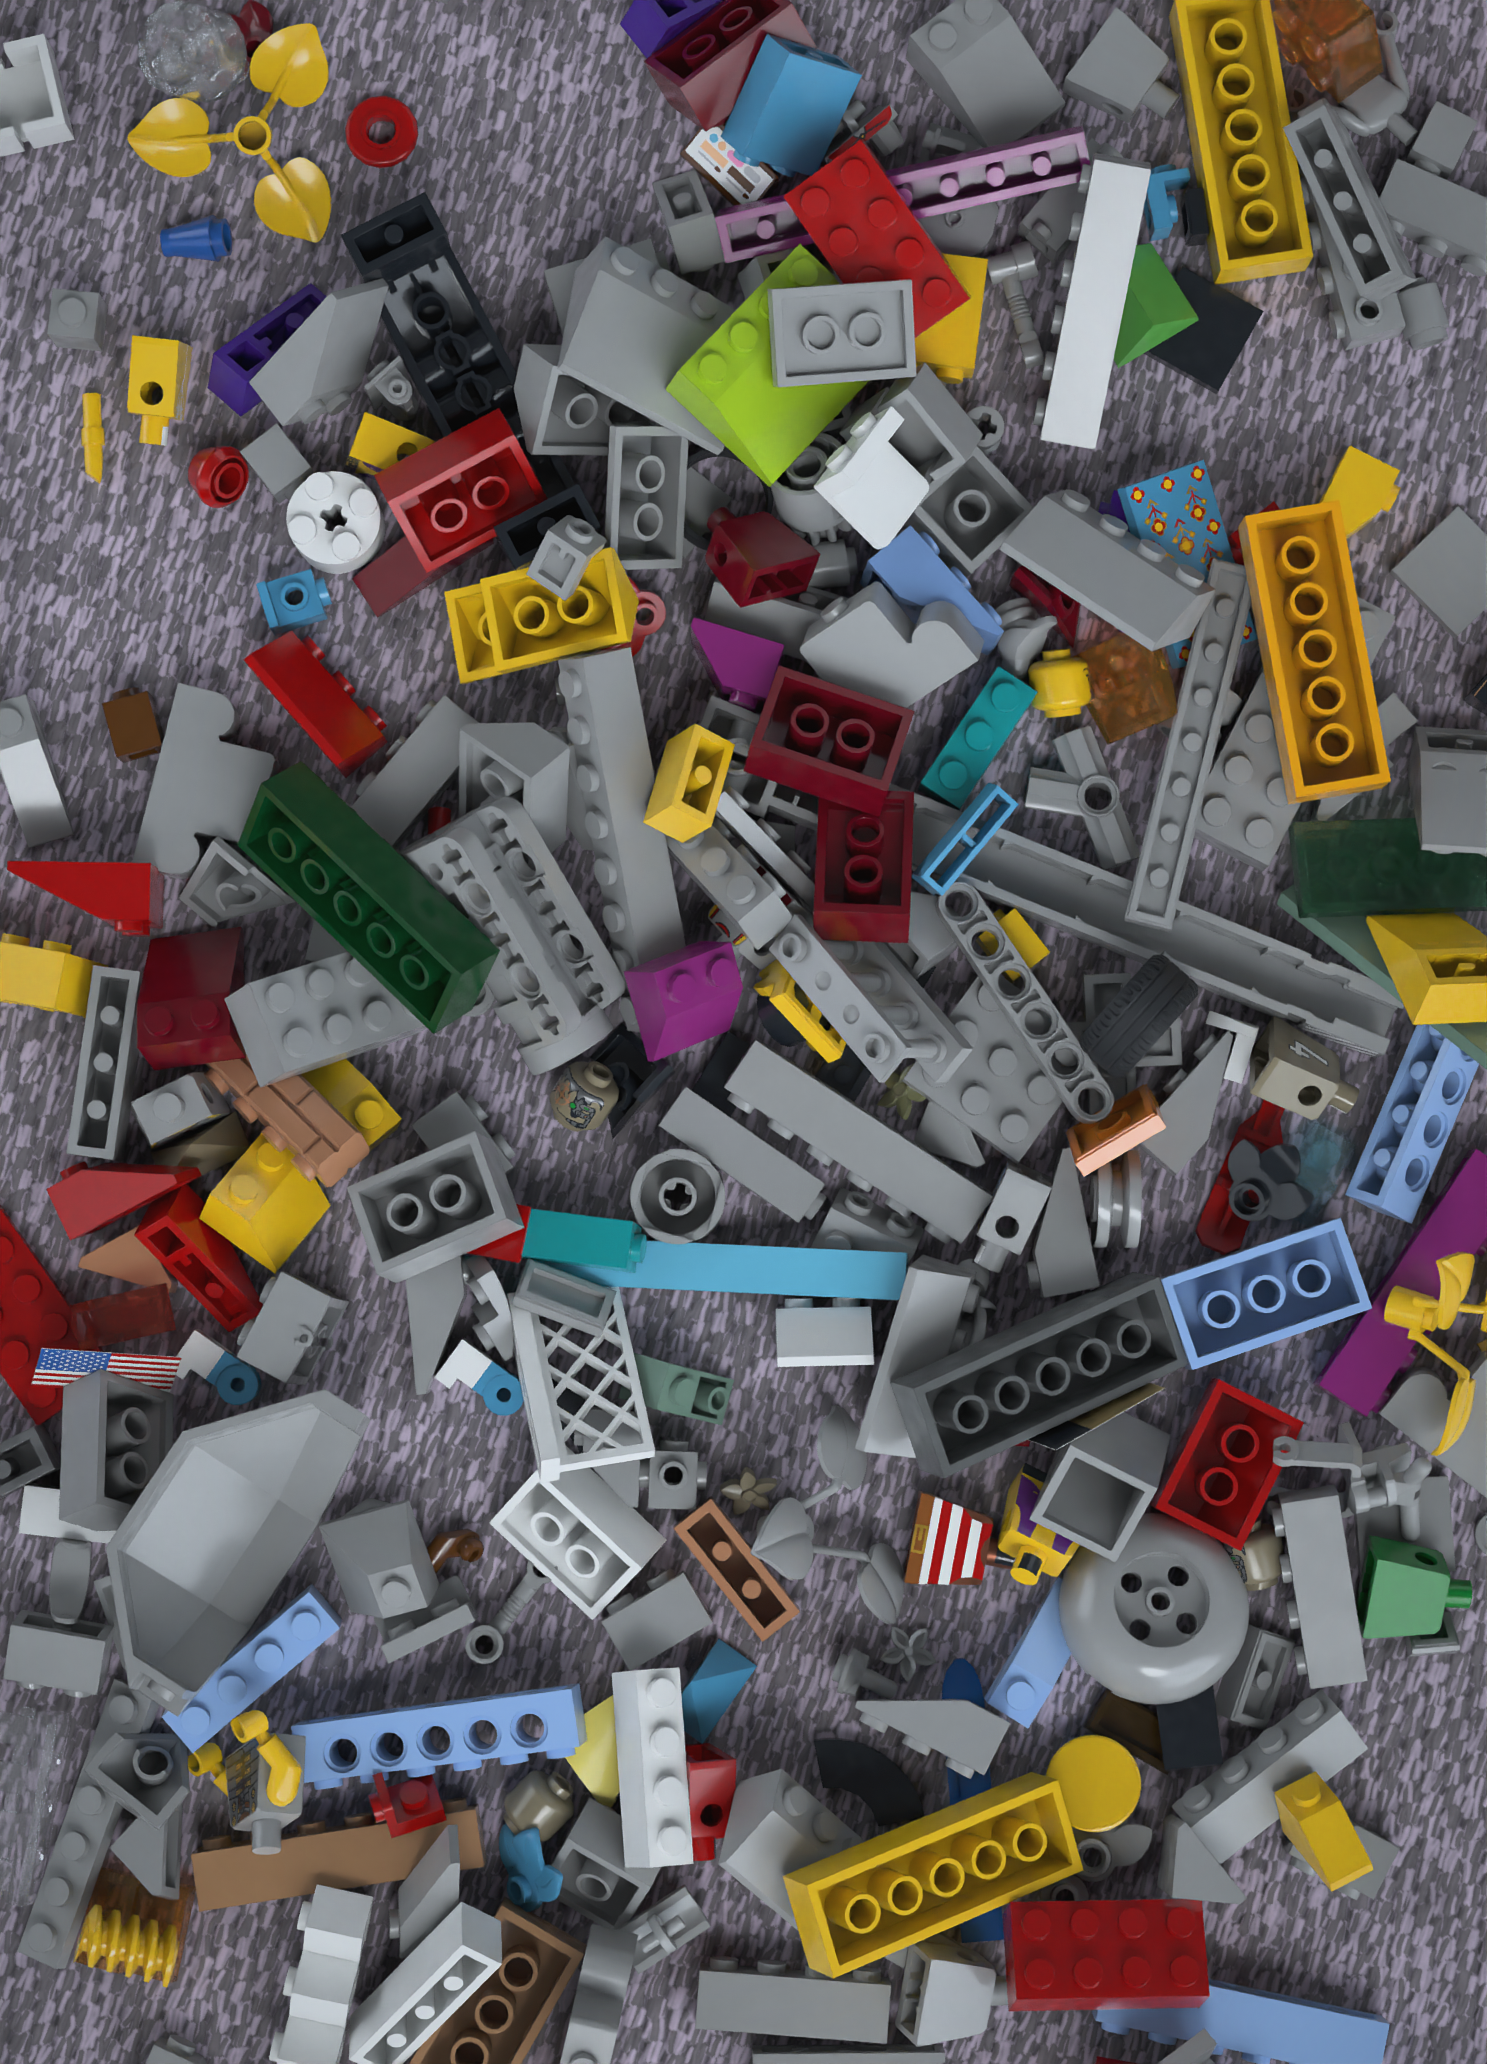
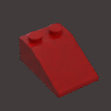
(115, 892)

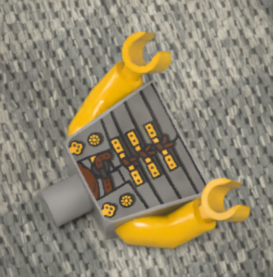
(259, 1779)

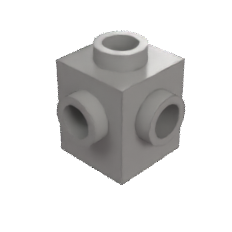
(673, 1494)

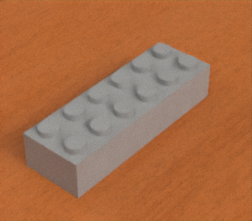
(1245, 791)

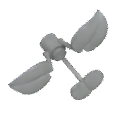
(787, 1531)

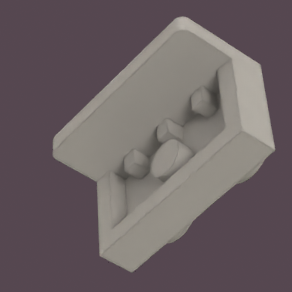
(864, 1226)

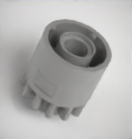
(797, 500)

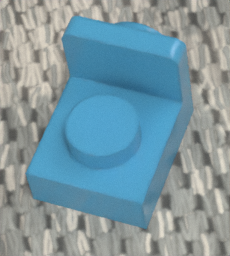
(1160, 208)

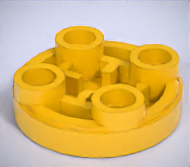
(1096, 1782)

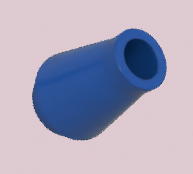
(199, 239)

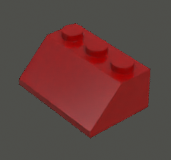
(460, 489)
(318, 700)
(1224, 1463)

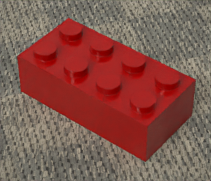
(874, 234)
(1105, 1954)

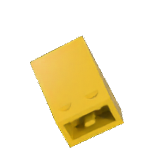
(1435, 965)

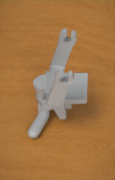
(1371, 1478)

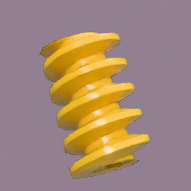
(128, 1944)

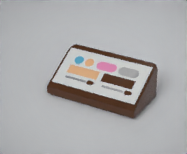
(728, 175)

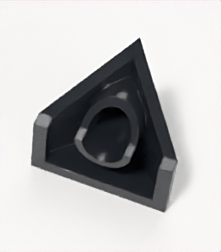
(635, 1075)

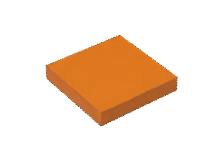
(1129, 1123)

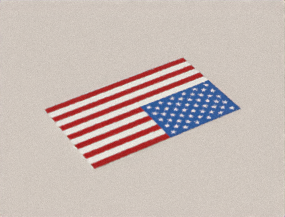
(61, 1367)

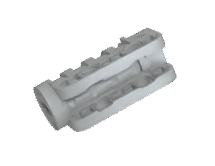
(539, 973)

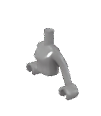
(1378, 102)

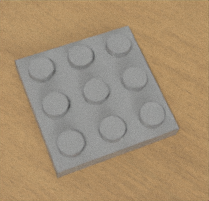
(999, 1084)

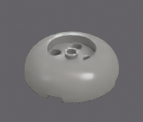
(1167, 1663)

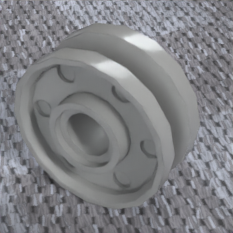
(1117, 1201)

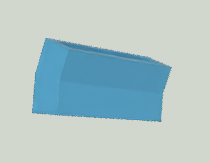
(957, 833)

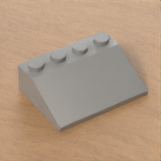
(634, 331)

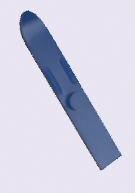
(963, 1683)

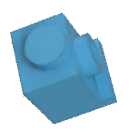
(287, 617)

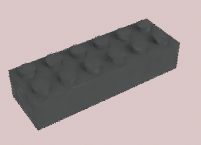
(1039, 1374)

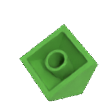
(1152, 307)

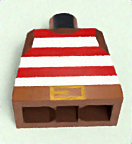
(951, 1544)

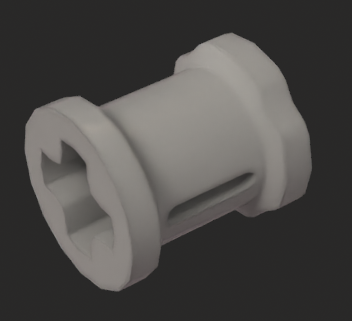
(995, 427)

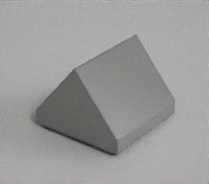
(1442, 1642)

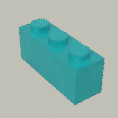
(977, 739)

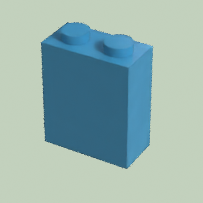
(790, 107)

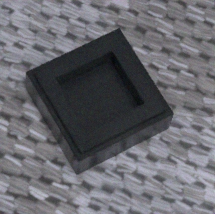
(1194, 217)

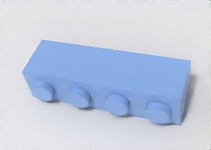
(256, 1666)

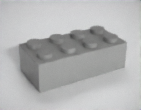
(316, 1017)

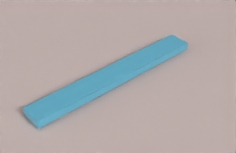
(758, 1271)

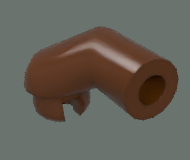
(453, 1544)

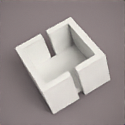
(31, 97)

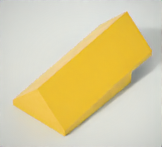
(519, 624)

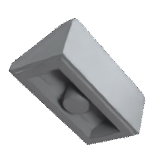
(1254, 1679)

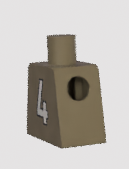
(1298, 1072)

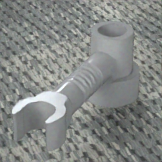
(1010, 270)
(503, 1620)

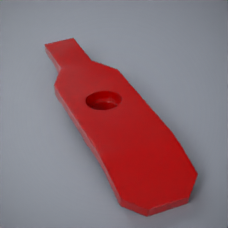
(1218, 1225)

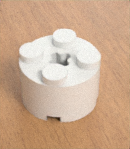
(324, 498)

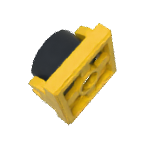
(792, 1016)

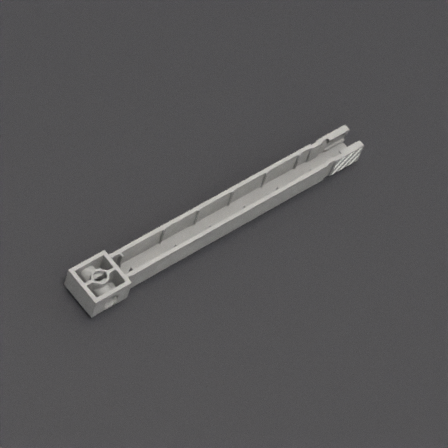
(1093, 907)

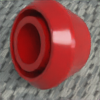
(218, 475)

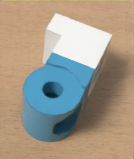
(485, 1376)
(233, 1377)

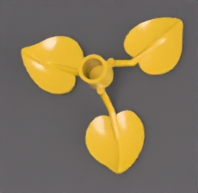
(292, 199)
(1423, 1312)

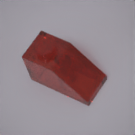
(122, 1317)

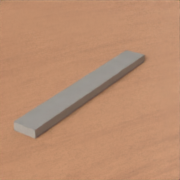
(1190, 749)

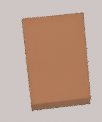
(129, 1261)

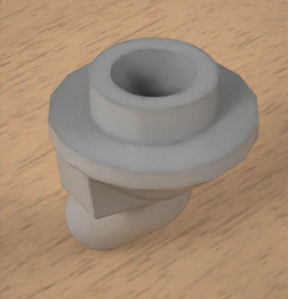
(853, 1672)

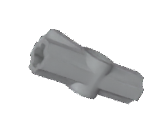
(1065, 793)

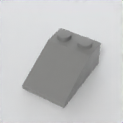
(984, 71)
(323, 356)

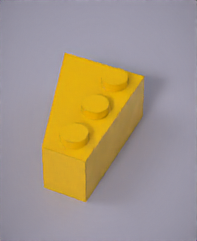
(45, 976)

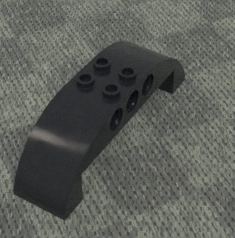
(455, 353)

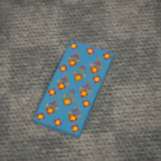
(1184, 519)

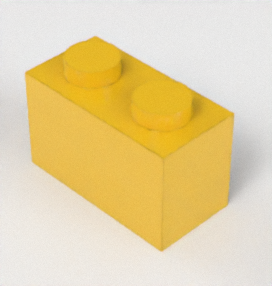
(689, 783)

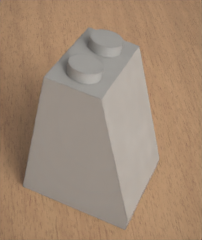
(1103, 1484)

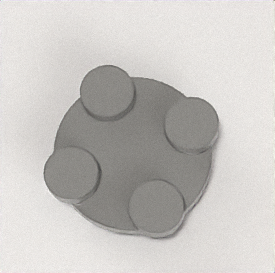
(964, 230)

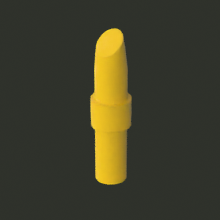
(92, 435)

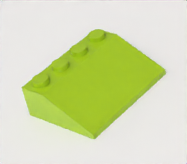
(732, 387)

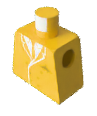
(156, 364)

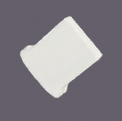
(1241, 1047)

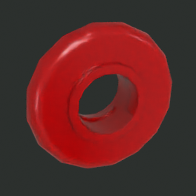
(381, 109)

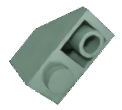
(681, 1389)

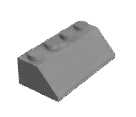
(1110, 569)
(921, 1333)

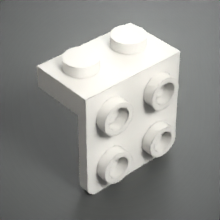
(872, 480)

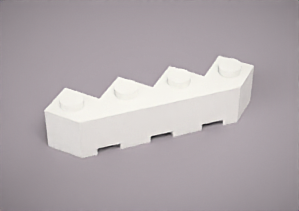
(325, 1979)

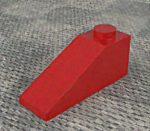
(107, 1192)
(199, 1257)

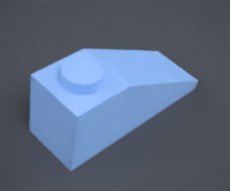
(1033, 1664)

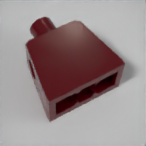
(758, 557)

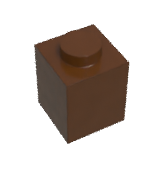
(133, 724)

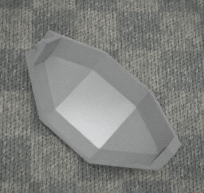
(222, 1535)

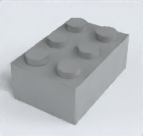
(435, 1207)

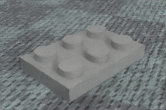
(842, 333)

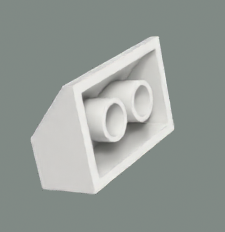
(580, 1530)

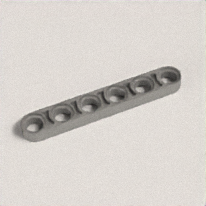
(1031, 998)

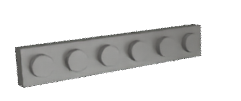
(82, 1839)

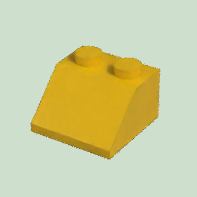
(265, 1205)

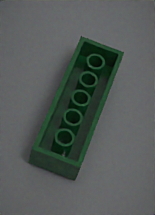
(367, 897)

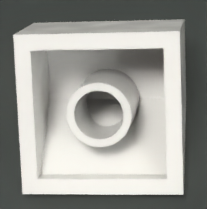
(824, 1334)

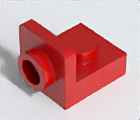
(407, 1804)

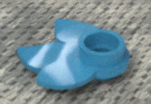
(529, 1878)

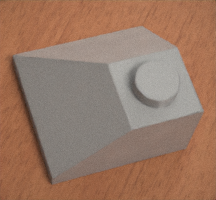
(381, 1560)

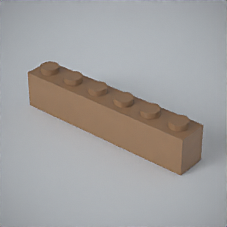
(326, 1856)

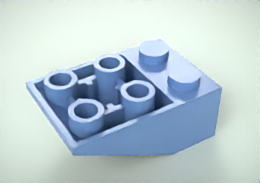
(919, 577)

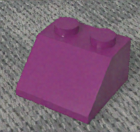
(737, 663)
(684, 996)

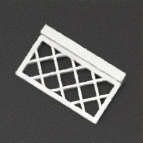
(541, 1396)

